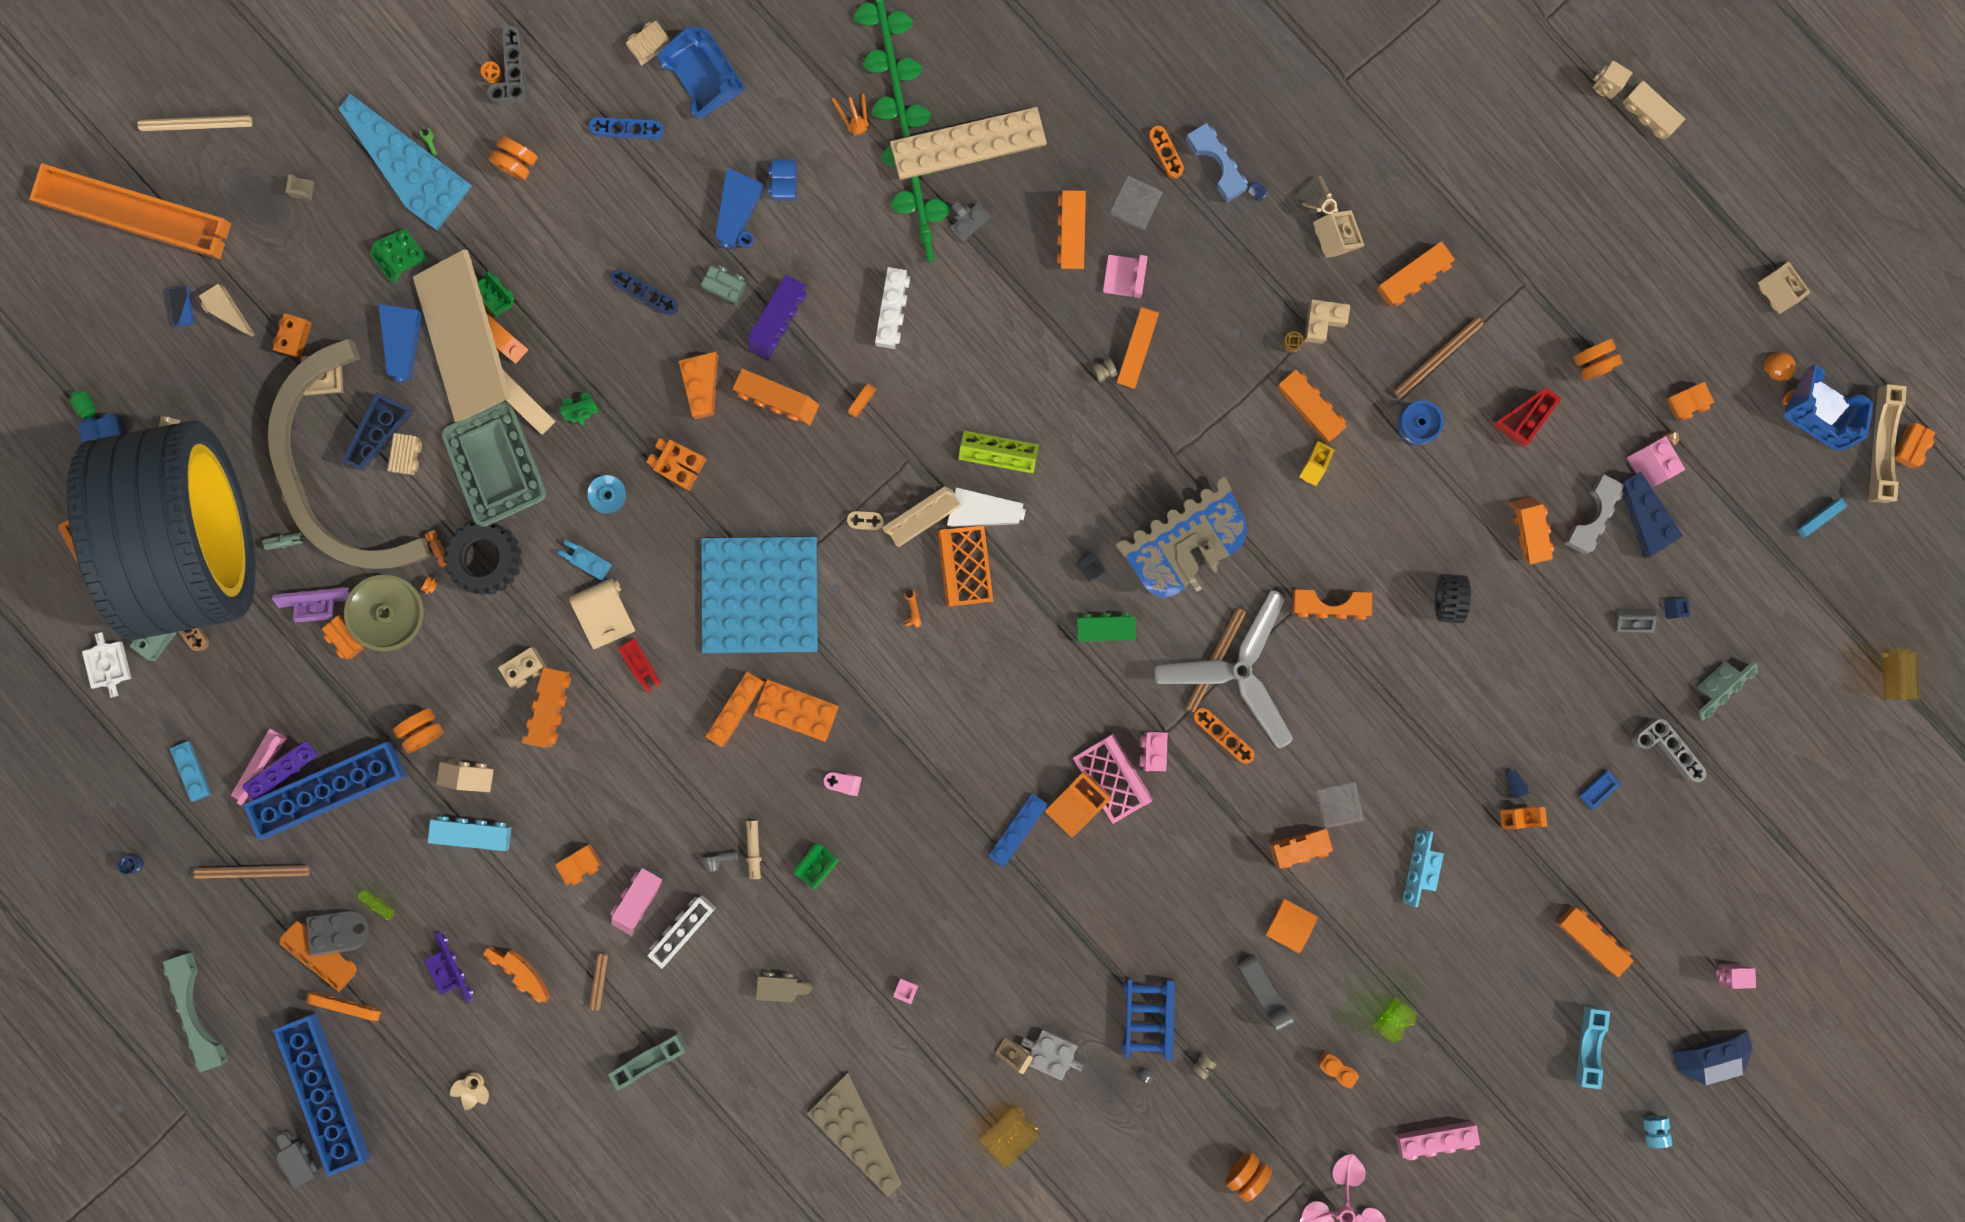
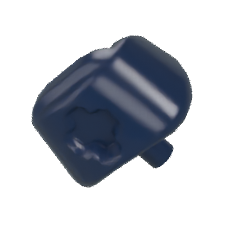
(1257, 191)

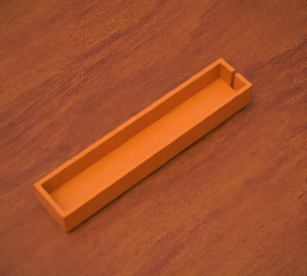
(130, 211)

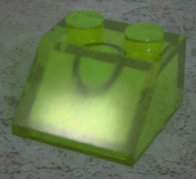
(1395, 1020)

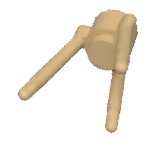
(1326, 203)

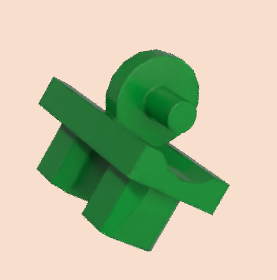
(580, 410)

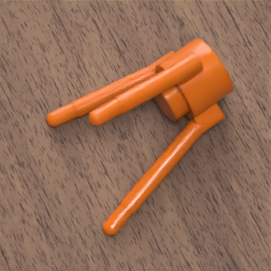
(857, 124)

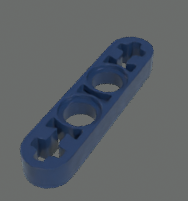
(645, 290)

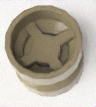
(1104, 370)
(1203, 1066)

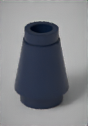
(1516, 784)

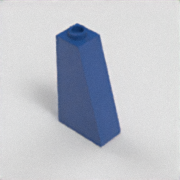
(737, 206)
(400, 340)

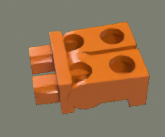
(671, 459)

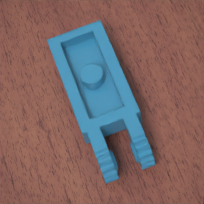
(586, 560)

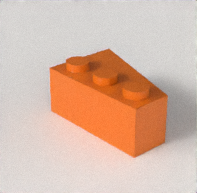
(700, 383)
(1533, 529)
(1300, 848)

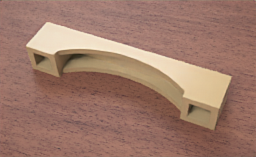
(1883, 480)

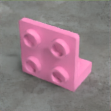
(1125, 276)
(1154, 751)

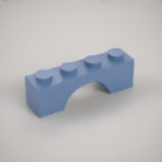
(1204, 142)

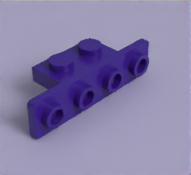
(280, 770)
(444, 970)

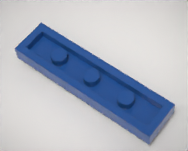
(1018, 830)

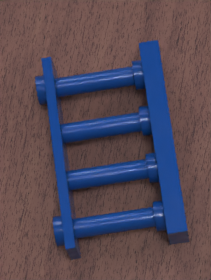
(1165, 1009)

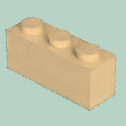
(1653, 111)

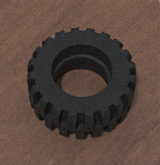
(457, 558)

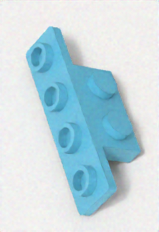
(1423, 869)

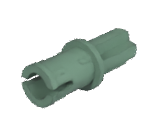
(282, 541)

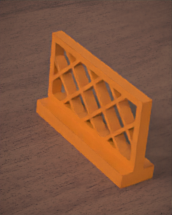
(948, 566)

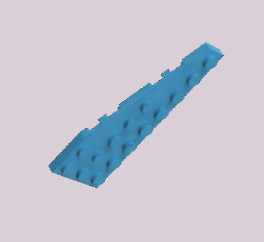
(415, 175)

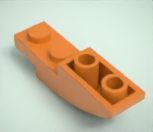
(526, 976)

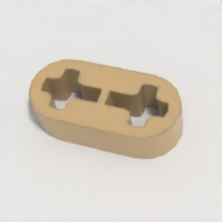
(866, 516)

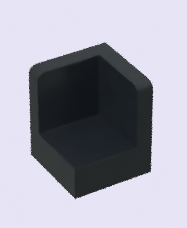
(1090, 567)

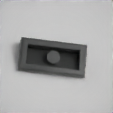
(1635, 620)

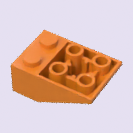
(1078, 804)

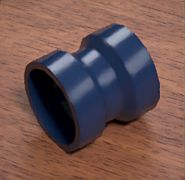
(126, 866)

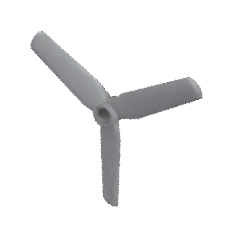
(1250, 687)

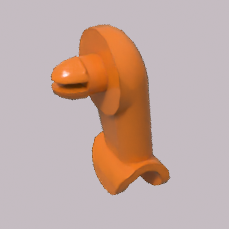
(915, 616)

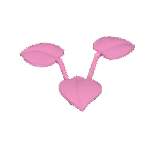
(1346, 1171)

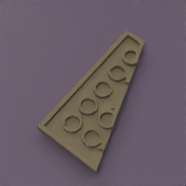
(850, 1127)

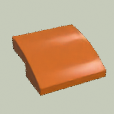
(1291, 926)

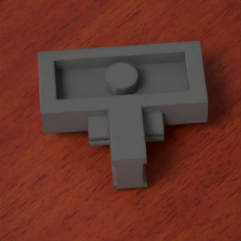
(968, 220)

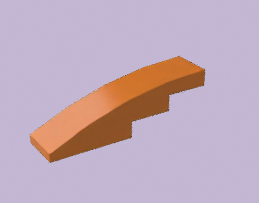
(1138, 347)

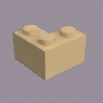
(1320, 316)
(461, 776)

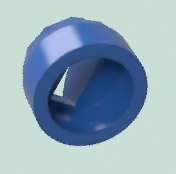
(747, 237)

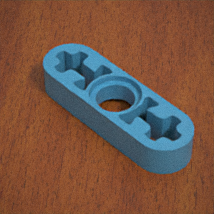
(1821, 517)

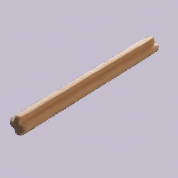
(1438, 357)
(1217, 655)
(254, 871)

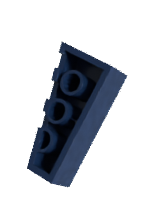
(1648, 515)

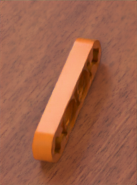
(1221, 738)
(343, 1006)

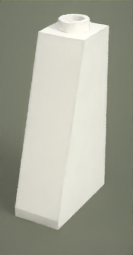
(984, 510)

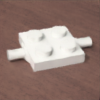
(106, 665)

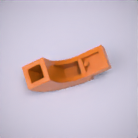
(506, 342)

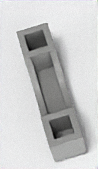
(1605, 493)

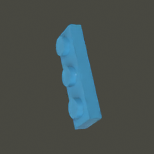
(190, 771)

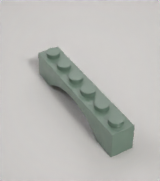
(205, 1048)

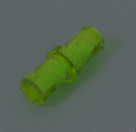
(376, 905)

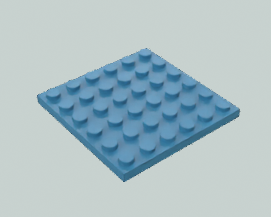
(759, 595)

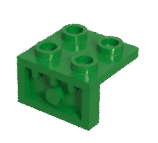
(397, 254)

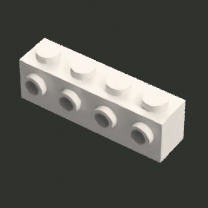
(891, 308)
(681, 932)

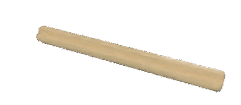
(195, 123)

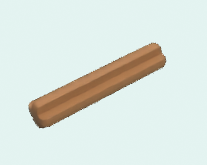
(598, 981)

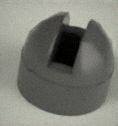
(1145, 1075)

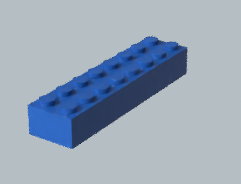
(325, 790)
(321, 1094)

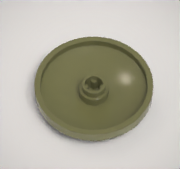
(384, 613)

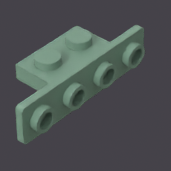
(1722, 684)

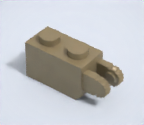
(780, 988)

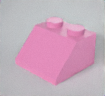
(1656, 462)

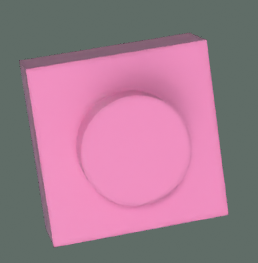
(905, 990)

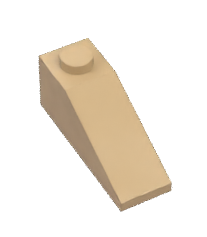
(221, 304)

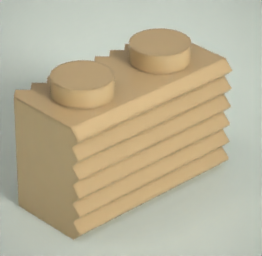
(647, 42)
(404, 454)

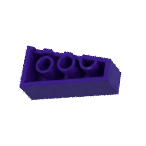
(776, 317)

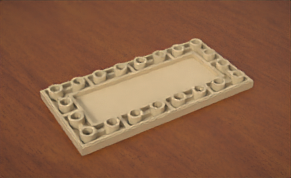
(461, 336)

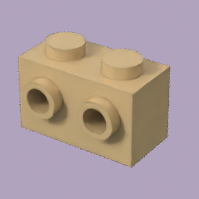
(1611, 79)
(522, 668)

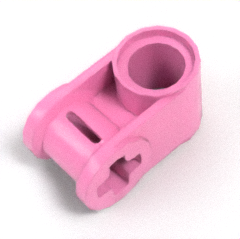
(846, 784)

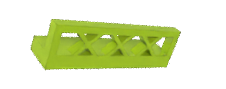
(998, 455)

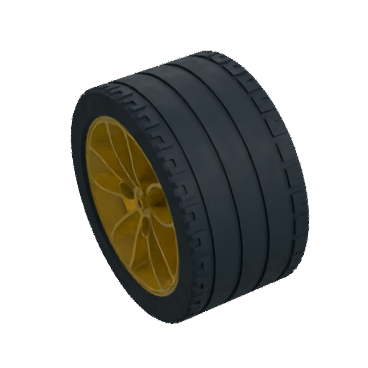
(161, 530)

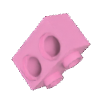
(1736, 976)

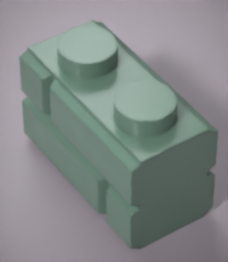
(723, 284)

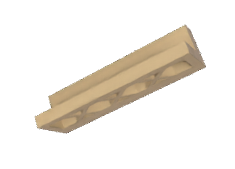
(922, 516)

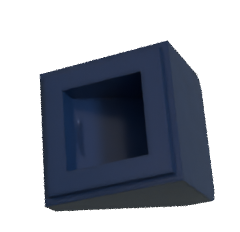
(1677, 608)

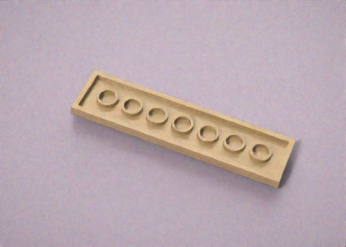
(968, 143)

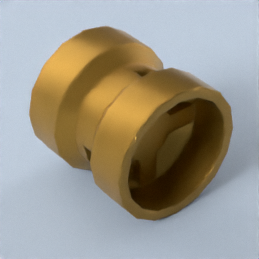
(1292, 345)

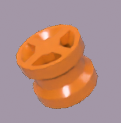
(489, 69)

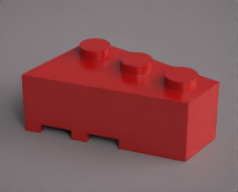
(1527, 418)

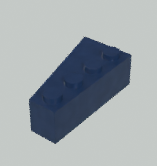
(376, 430)

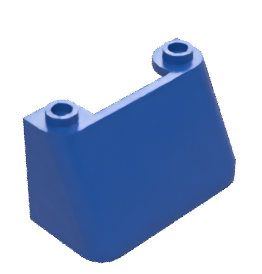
(701, 70)
(1827, 413)

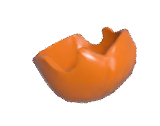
(1780, 366)

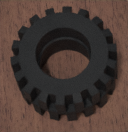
(1452, 598)

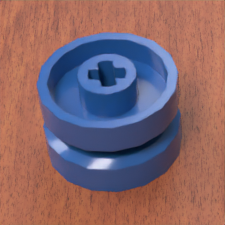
(1418, 411)

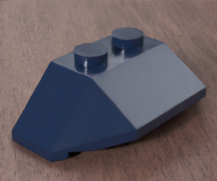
(1716, 1058)

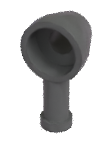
(712, 860)

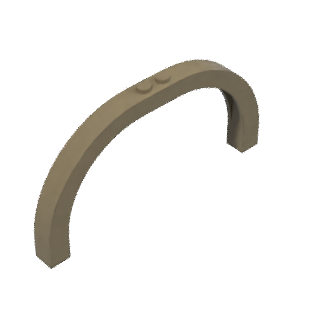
(289, 481)

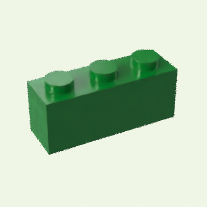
(1106, 628)

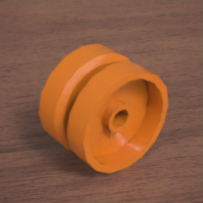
(513, 157)
(1598, 360)
(418, 731)
(1248, 1176)

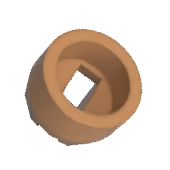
(1672, 437)

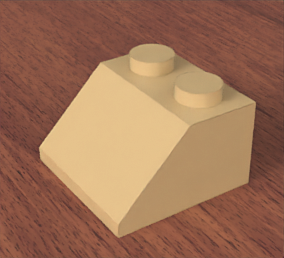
(1338, 233)
(1783, 288)

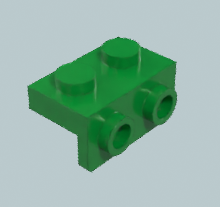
(494, 295)
(816, 865)

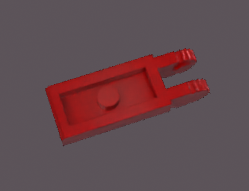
(638, 663)

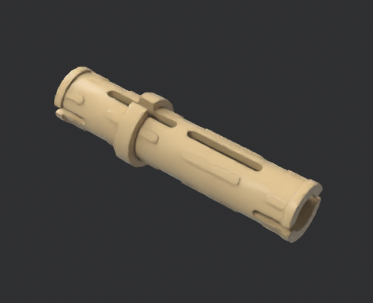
(753, 850)

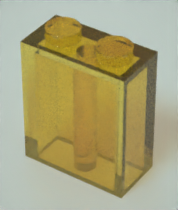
(1901, 674)
(1009, 1136)

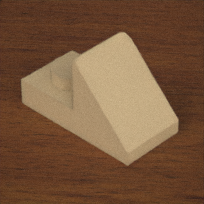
(1014, 1055)

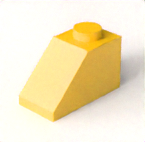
(1317, 463)

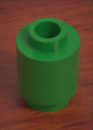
(83, 404)

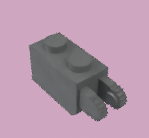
(296, 1159)

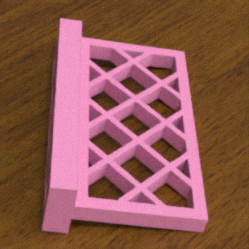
(1128, 771)

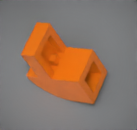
(1523, 817)

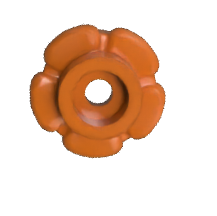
(429, 585)

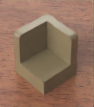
(299, 187)

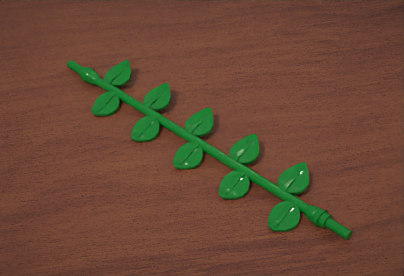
(887, 109)

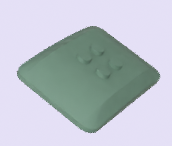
(494, 464)

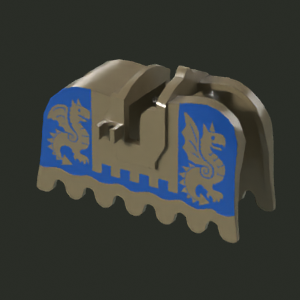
(1165, 556)

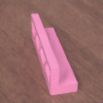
(264, 757)

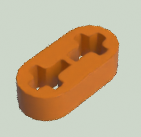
(861, 401)

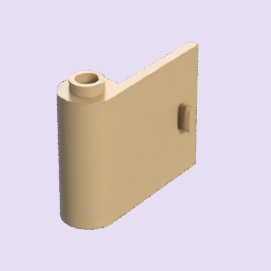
(600, 611)

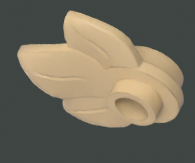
(470, 1093)

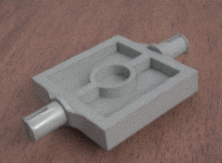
(1052, 1054)

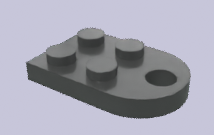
(335, 933)

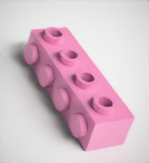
(1437, 1139)

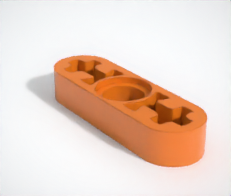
(1164, 137)

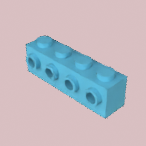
(469, 834)

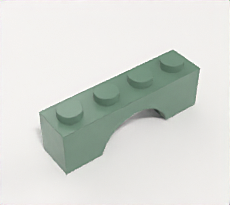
(647, 1061)

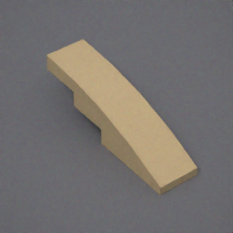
(528, 406)

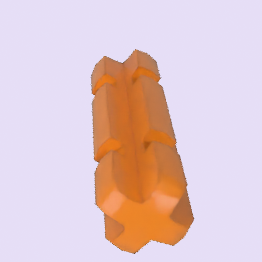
(436, 547)

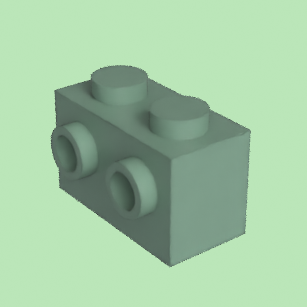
(153, 646)

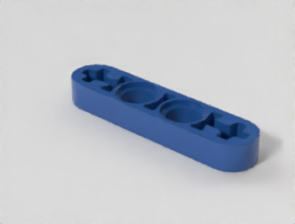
(626, 128)

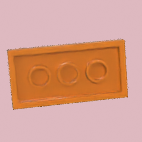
(796, 710)

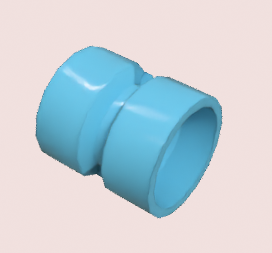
(1657, 1129)

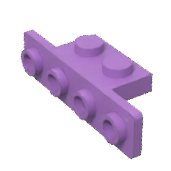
(312, 604)

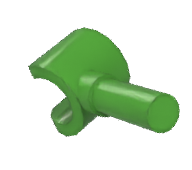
(428, 139)

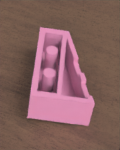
(635, 901)

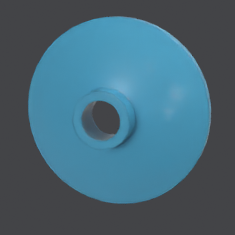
(597, 492)

